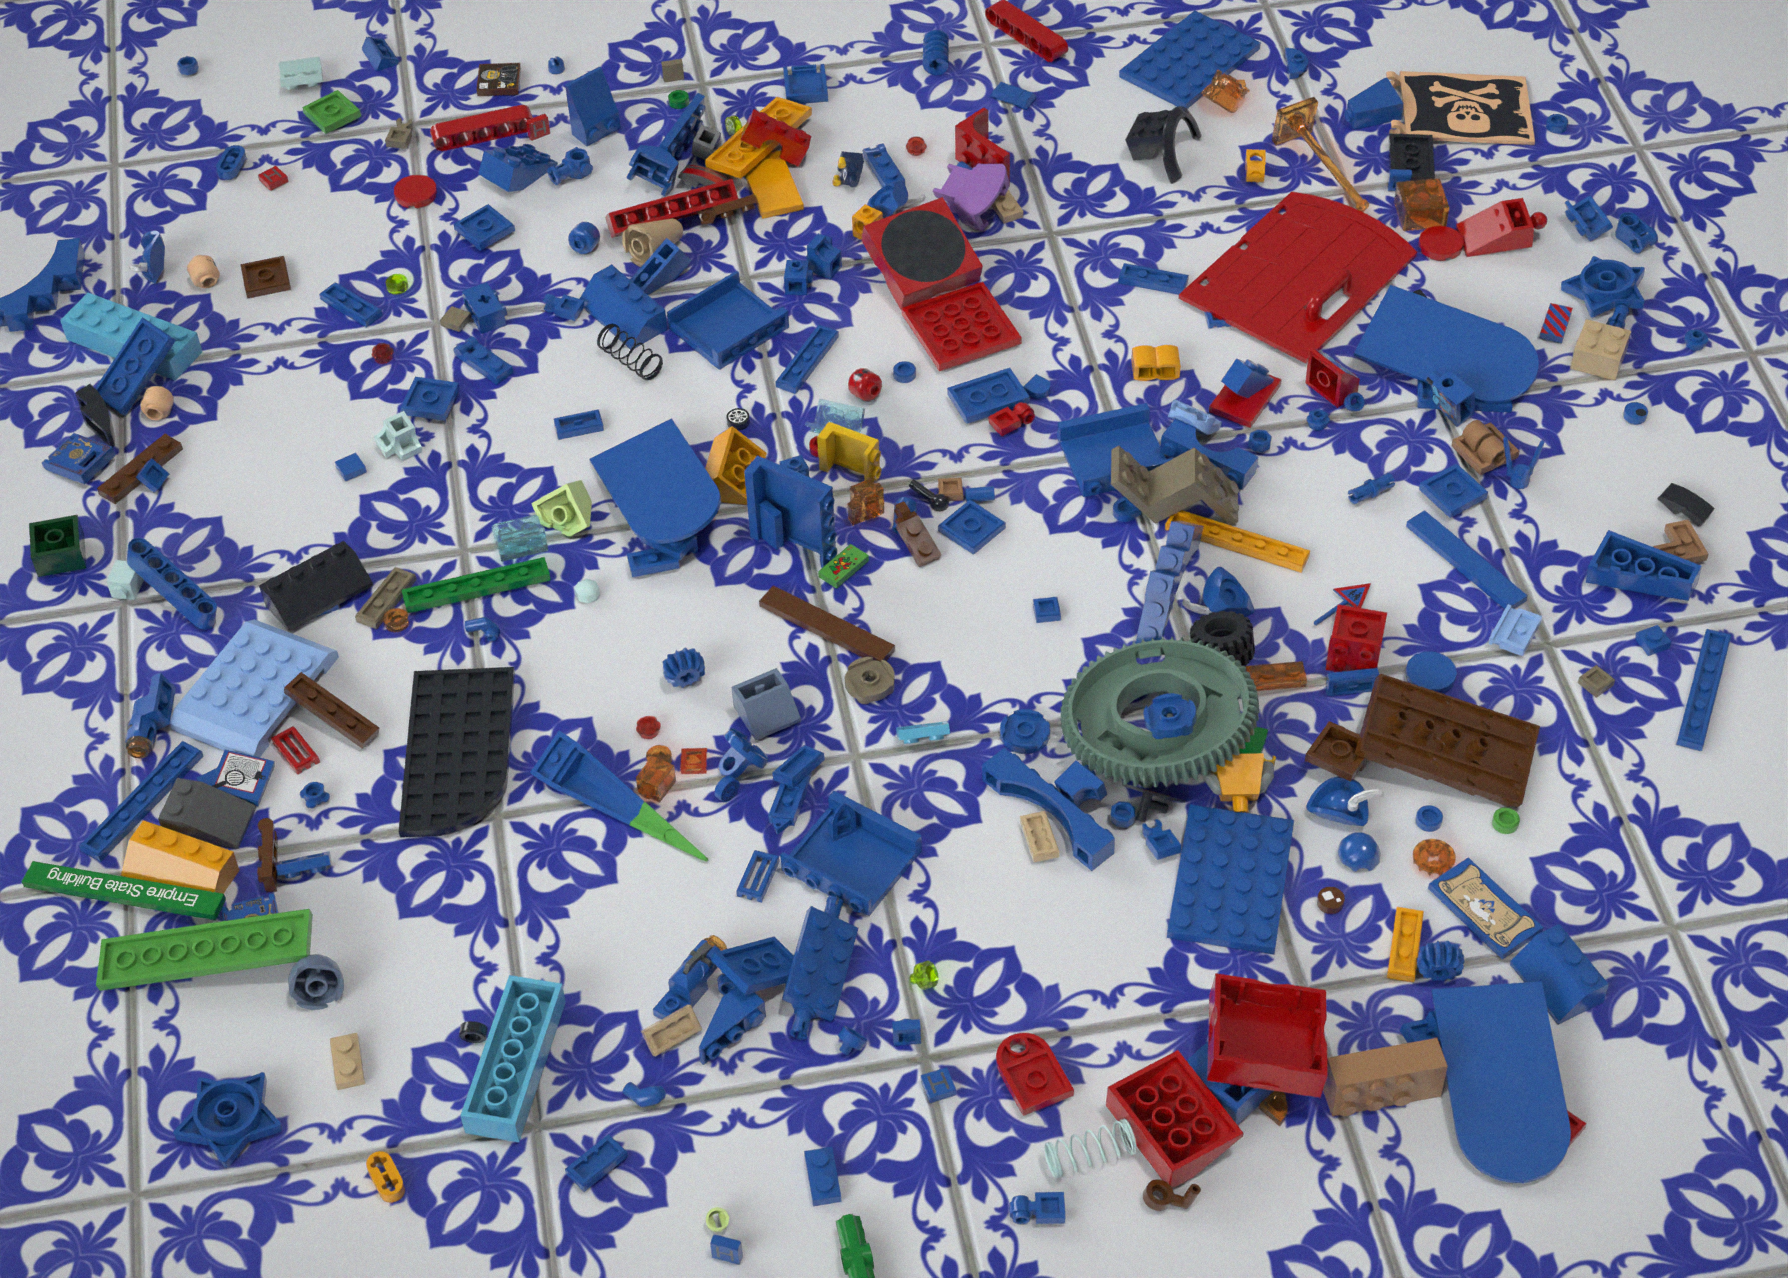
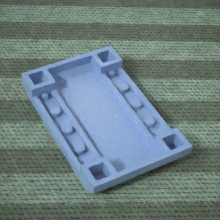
(242, 690)

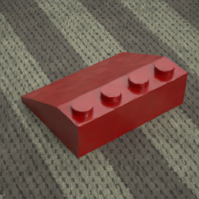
(1173, 1118)

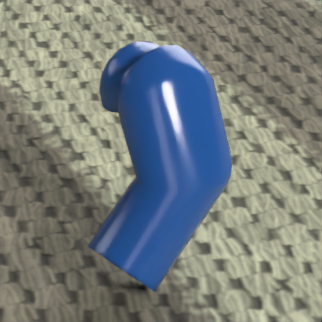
(484, 624)
(644, 1097)

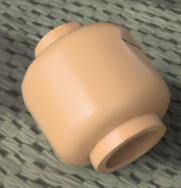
(203, 271)
(157, 402)

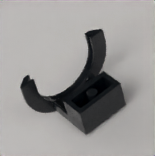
(1157, 128)

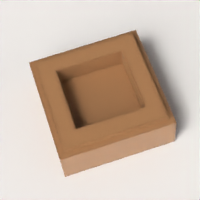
(951, 488)

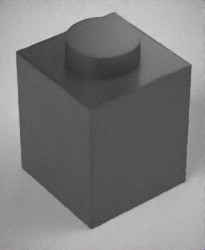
(705, 142)

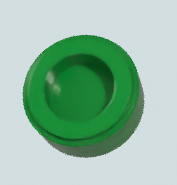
(678, 99)

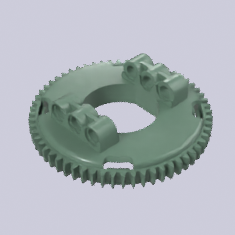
(1133, 754)

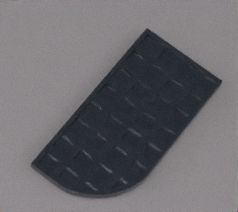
(456, 749)

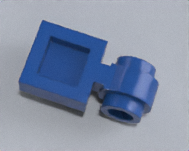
(1047, 1207)

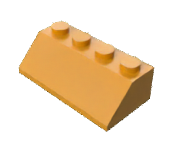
(178, 860)

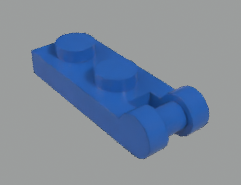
(882, 166)
(483, 360)

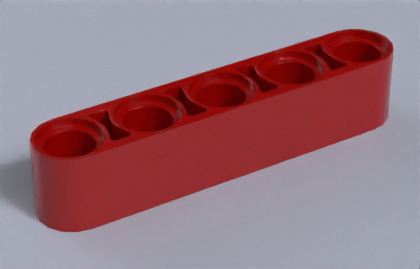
(1026, 30)
(480, 127)

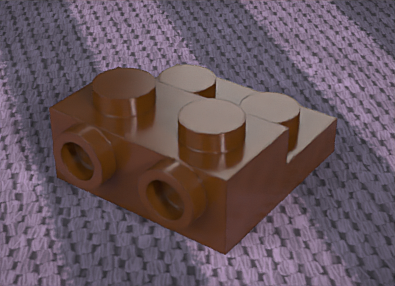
(1336, 752)

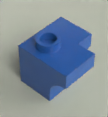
(823, 257)
(1080, 784)

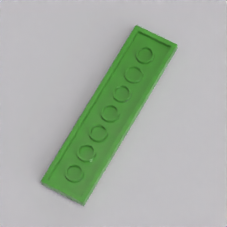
(204, 949)

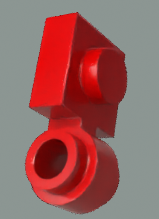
(1007, 420)

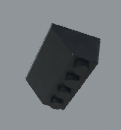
(315, 585)

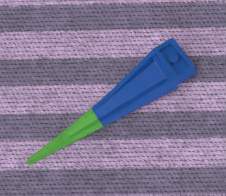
(582, 776)

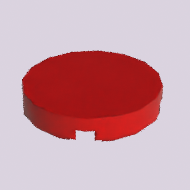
(415, 191)
(1441, 243)

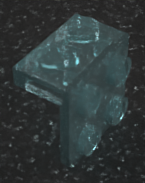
(837, 413)
(519, 537)

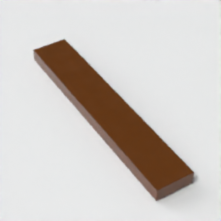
(826, 625)

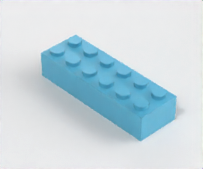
(107, 326)
(513, 1059)

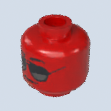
(865, 384)

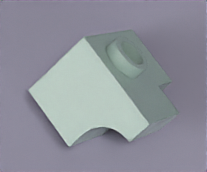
(398, 437)

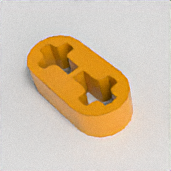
(391, 1174)

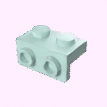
(300, 72)

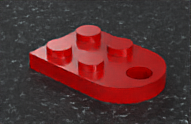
(1032, 1075)

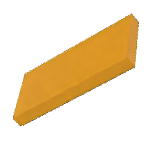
(774, 187)

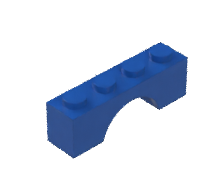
(1235, 464)

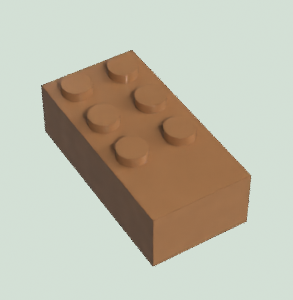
(1384, 1077)

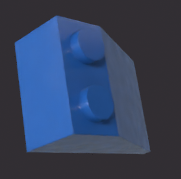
(591, 107)

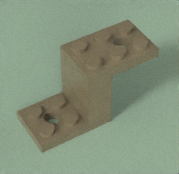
(1174, 485)

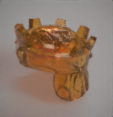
(1226, 91)

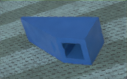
(731, 1020)

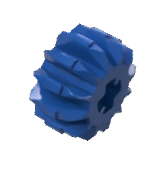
(683, 667)
(1440, 961)

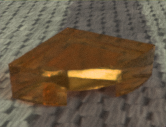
(1275, 1107)

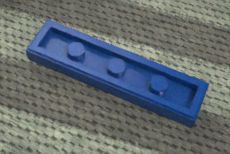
(807, 359)

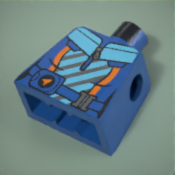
(1452, 396)

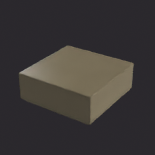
(672, 70)
(455, 319)
(1596, 681)

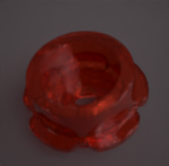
(916, 146)
(382, 353)
(648, 727)

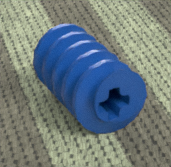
(936, 52)

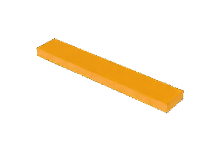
(1246, 542)

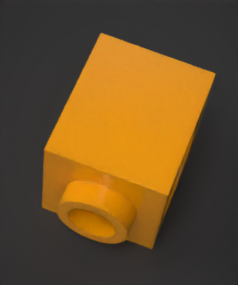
(862, 217)

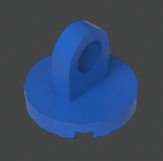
(742, 753)

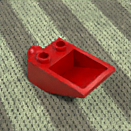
(1500, 228)

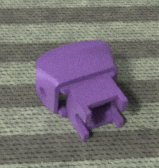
(973, 191)

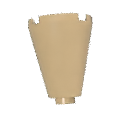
(644, 238)

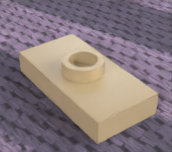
(1039, 836)
(671, 1030)

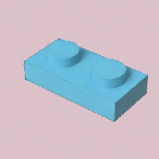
(912, 733)

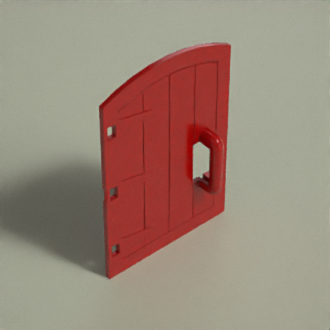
(1298, 265)

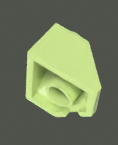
(565, 508)

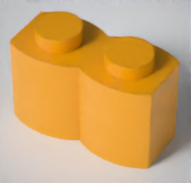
(1155, 362)

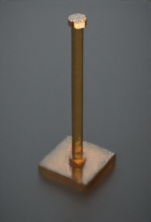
(1298, 121)

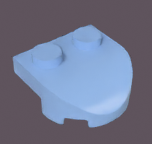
(1204, 422)

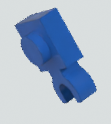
(1160, 842)

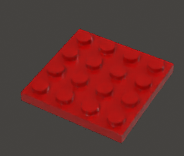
(961, 326)

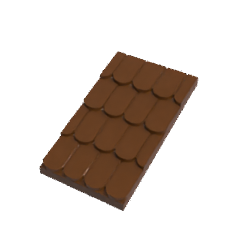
(1448, 741)

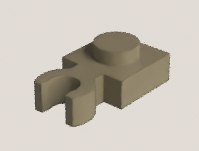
(401, 135)

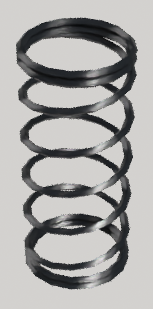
(656, 371)

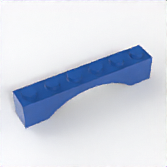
(1013, 778)

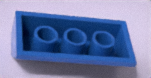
(617, 300)

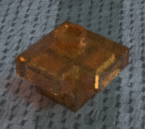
(865, 501)

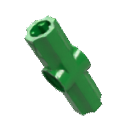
(854, 1250)

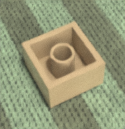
(1600, 349)

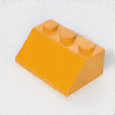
(727, 462)

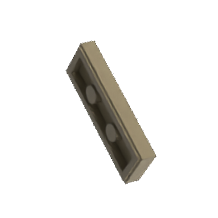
(385, 597)

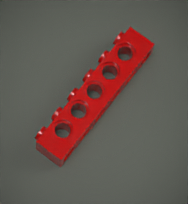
(672, 207)

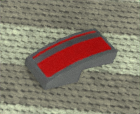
(695, 174)

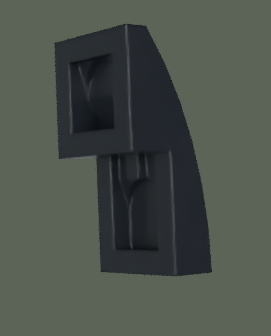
(1690, 504)

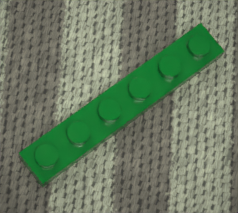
(476, 585)

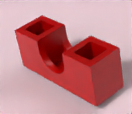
(763, 127)

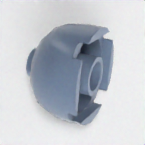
(315, 982)

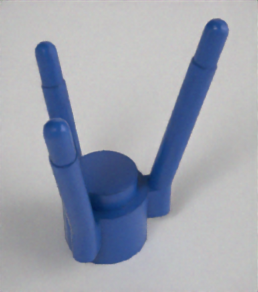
(1521, 473)

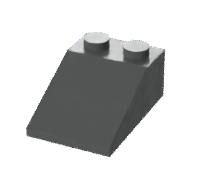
(206, 813)

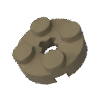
(869, 691)

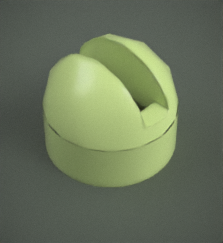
(723, 1217)

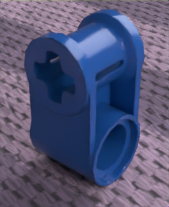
(1633, 231)

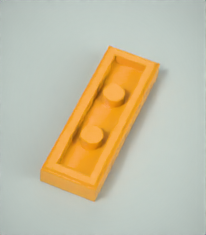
(1405, 944)

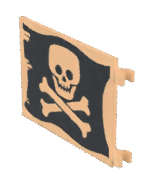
(1464, 107)

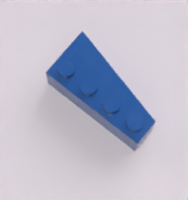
(1642, 568)

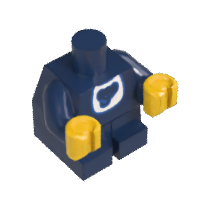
(850, 166)

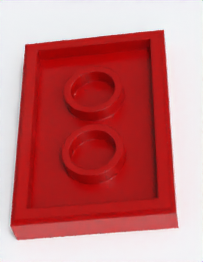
(1243, 409)

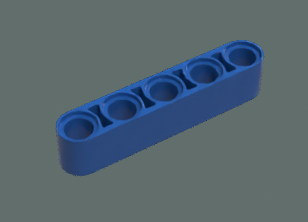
(171, 583)

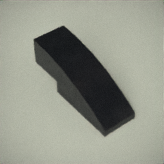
(96, 414)

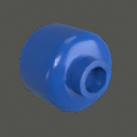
(584, 237)

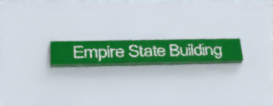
(124, 890)

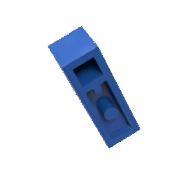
(661, 267)

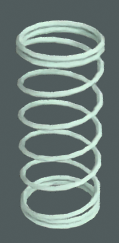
(1125, 1128)

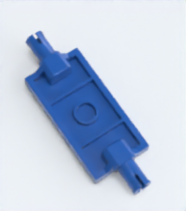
(819, 966)

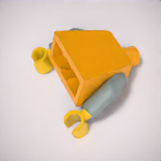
(1241, 779)

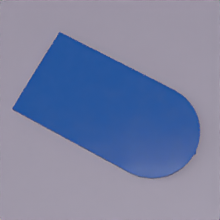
(1429, 336)
(659, 484)
(1503, 1079)

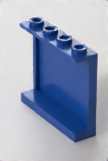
(726, 321)
(804, 505)
(858, 866)

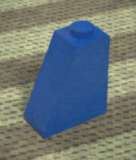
(1374, 106)

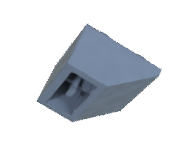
(765, 704)

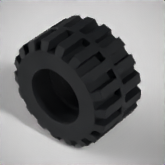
(1228, 632)

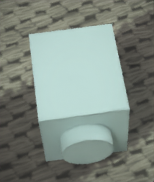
(123, 581)

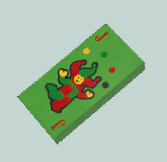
(843, 566)

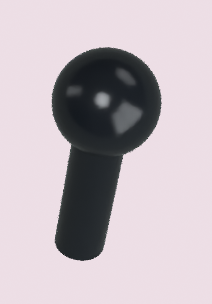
(937, 501)

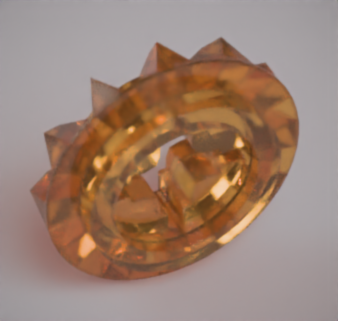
(1433, 848)

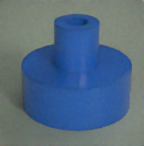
(851, 1039)

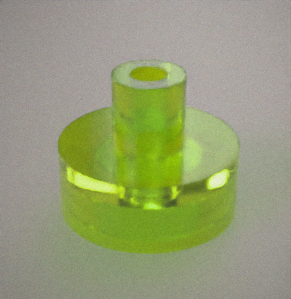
(924, 975)

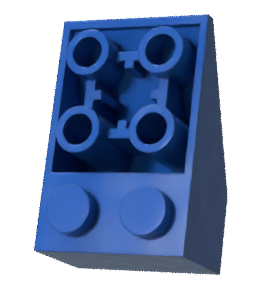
(515, 166)
(1235, 1099)

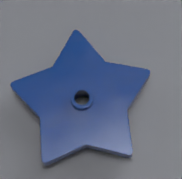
(1606, 285)
(229, 1116)

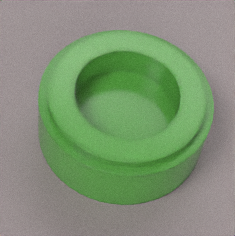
(1505, 820)

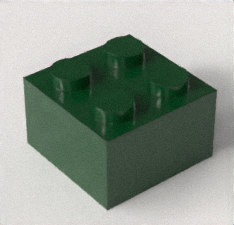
(57, 545)

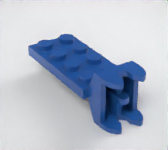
(659, 163)

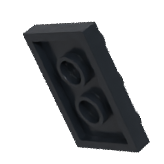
(1412, 153)

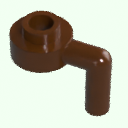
(1167, 1197)

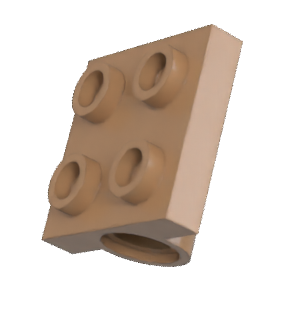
(1483, 447)

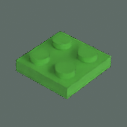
(331, 111)

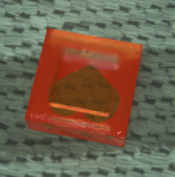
(693, 761)

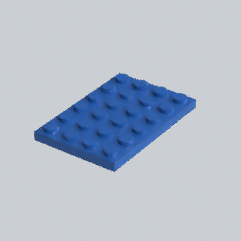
(1181, 77)
(1231, 879)

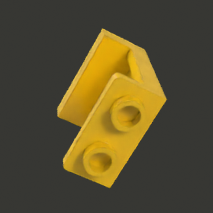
(849, 450)

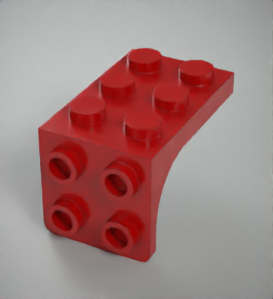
(973, 143)
(1355, 639)

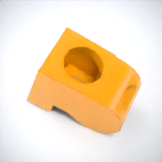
(1255, 169)

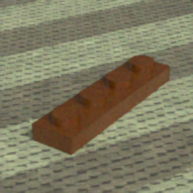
(125, 479)
(331, 710)

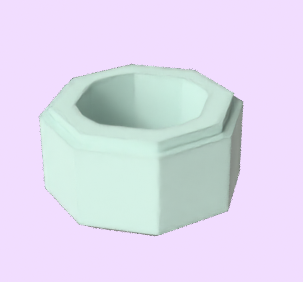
(587, 591)

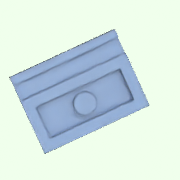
(1515, 630)

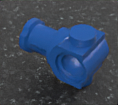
(574, 165)

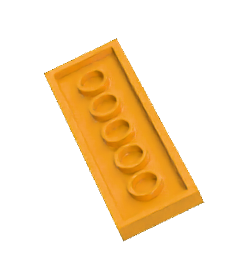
(739, 157)

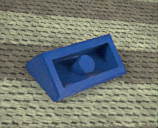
(379, 53)

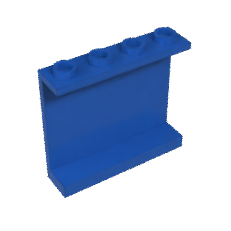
(1091, 438)

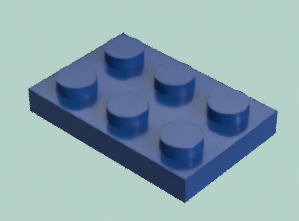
(987, 395)
(755, 964)

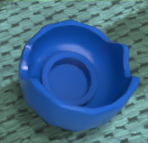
(1359, 851)

